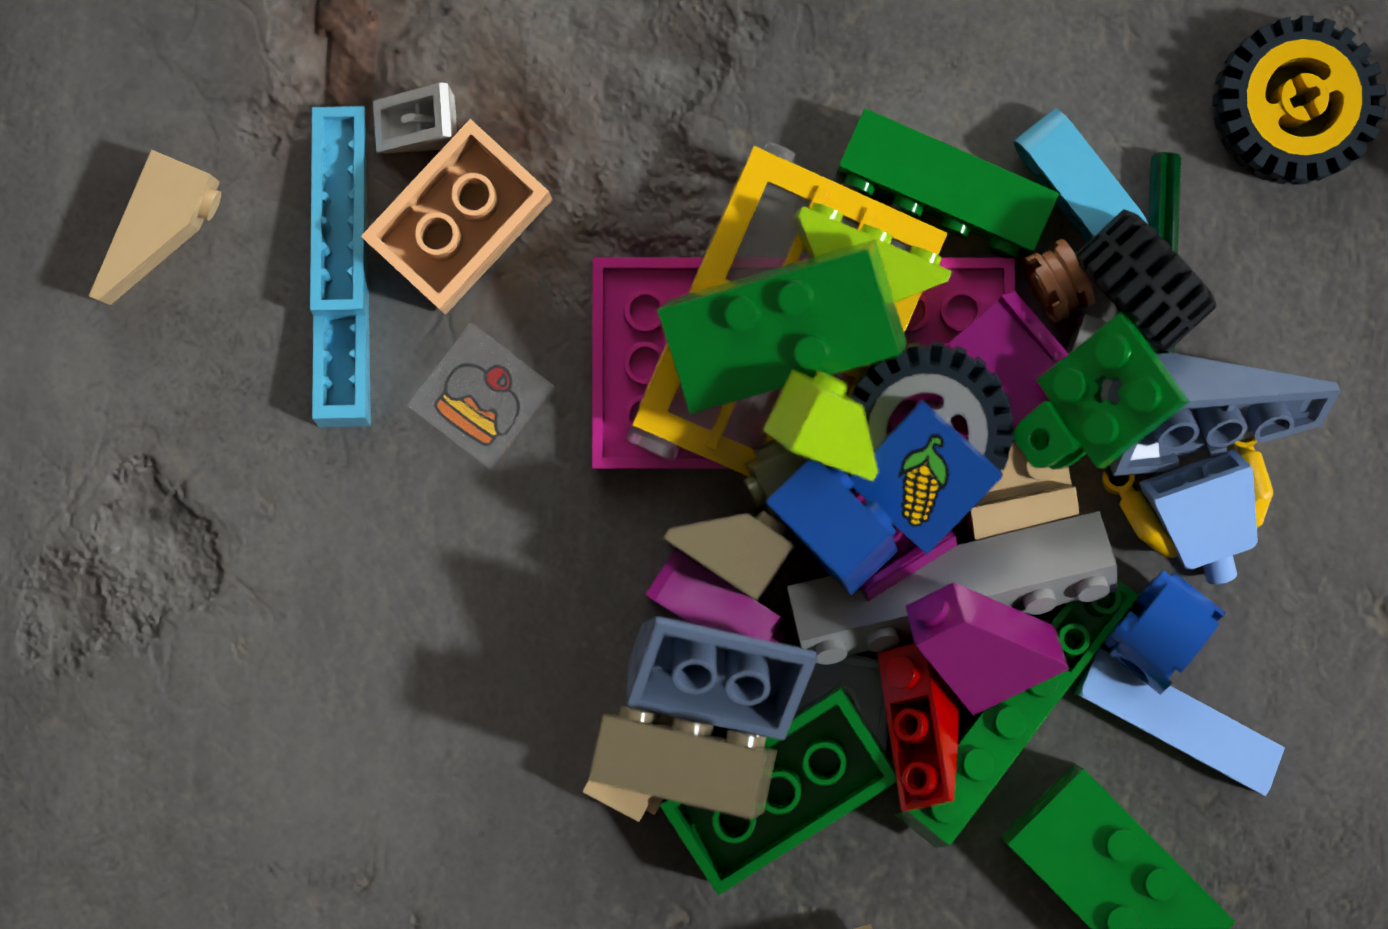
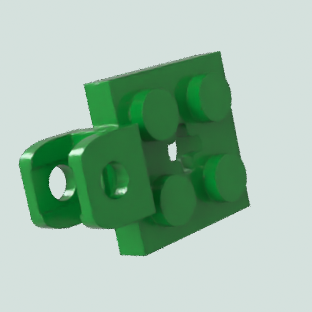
(1078, 418)

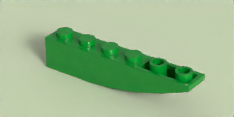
(997, 735)

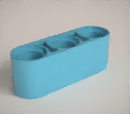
(1070, 166)

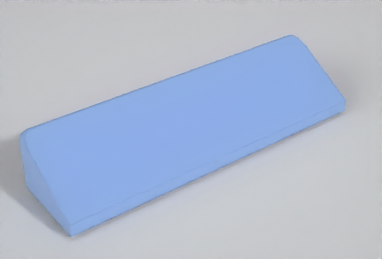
(1182, 723)

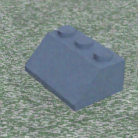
(717, 677)

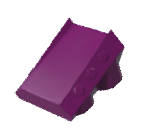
(1015, 349)

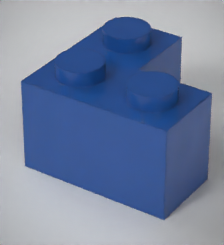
(834, 525)

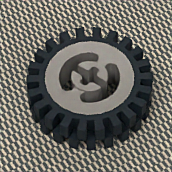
(951, 373)

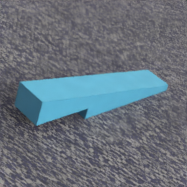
(339, 268)

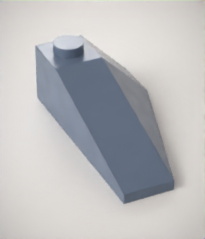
(1225, 407)

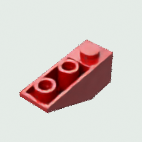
(922, 727)

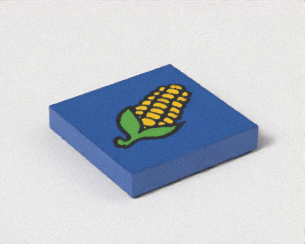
(927, 477)

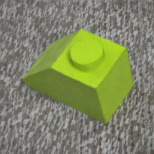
(823, 424)

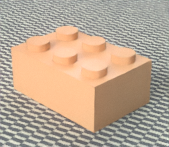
(457, 216)

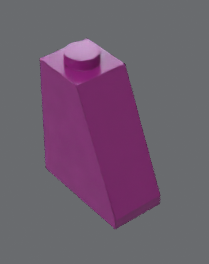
(711, 601)
(984, 645)

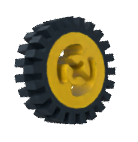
(1341, 78)

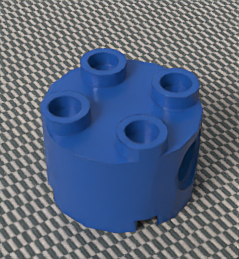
(1166, 630)

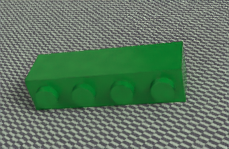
(946, 184)

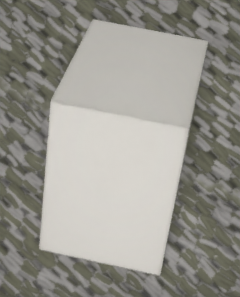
(415, 120)

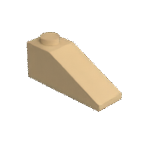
(159, 218)

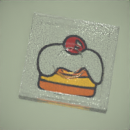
(481, 396)

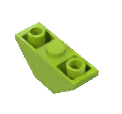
(906, 271)

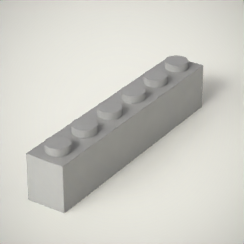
(1019, 568)

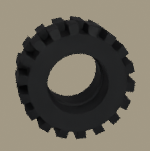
(1146, 280)

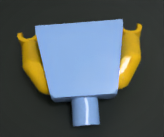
(1201, 509)

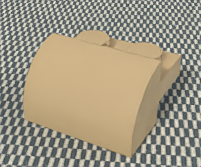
(1022, 499)

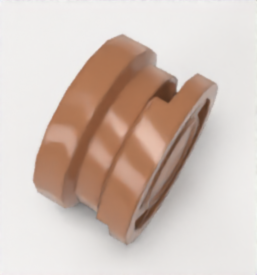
(1058, 281)

